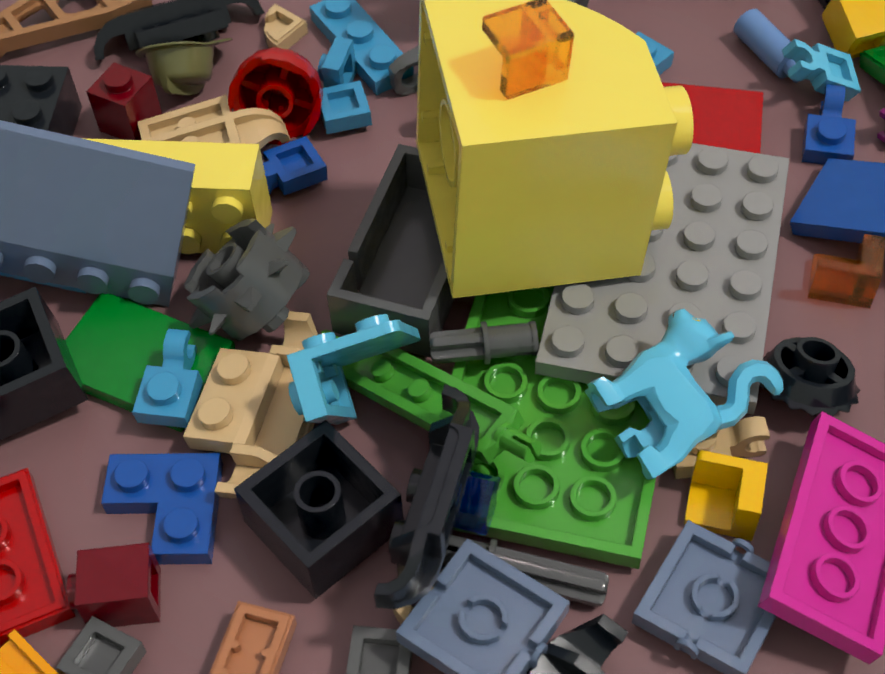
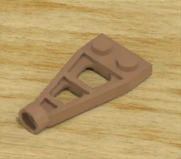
(63, 25)

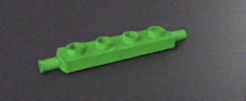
(415, 392)

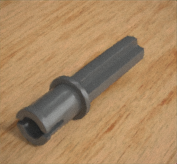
(565, 579)

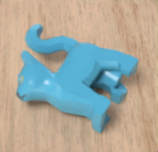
(671, 397)

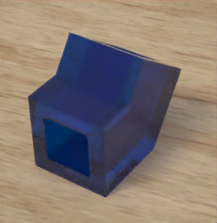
(478, 503)

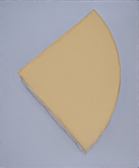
(283, 28)

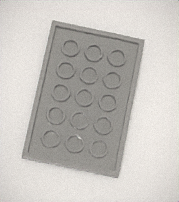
(709, 261)

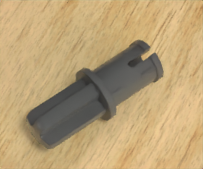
(484, 343)

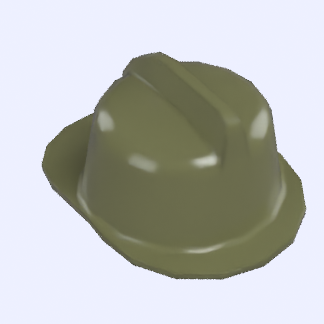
(181, 65)

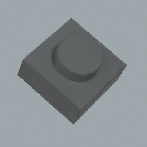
(102, 651)
(377, 652)

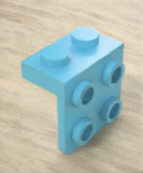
(317, 370)

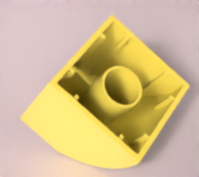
(552, 179)

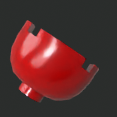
(282, 83)

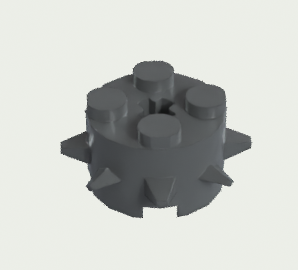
(246, 281)

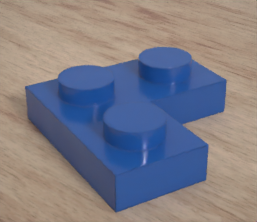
(178, 491)

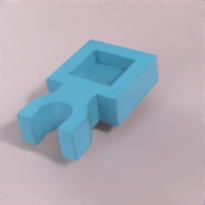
(822, 66)

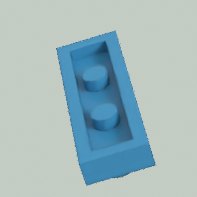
(372, 46)

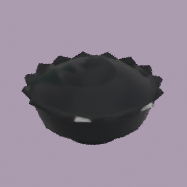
(814, 376)

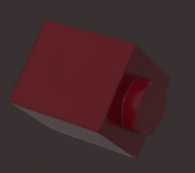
(123, 99)
(116, 585)

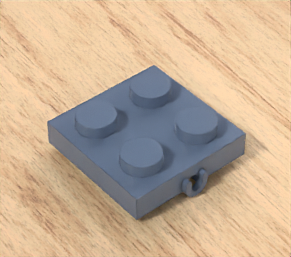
(709, 600)
(483, 617)

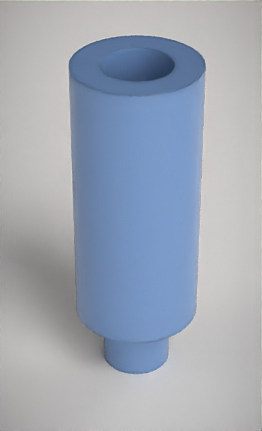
(764, 41)

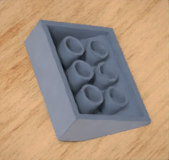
(91, 214)

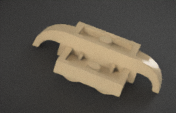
(216, 124)
(249, 405)

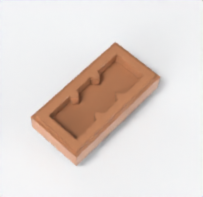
(254, 641)

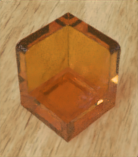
(533, 46)
(846, 279)

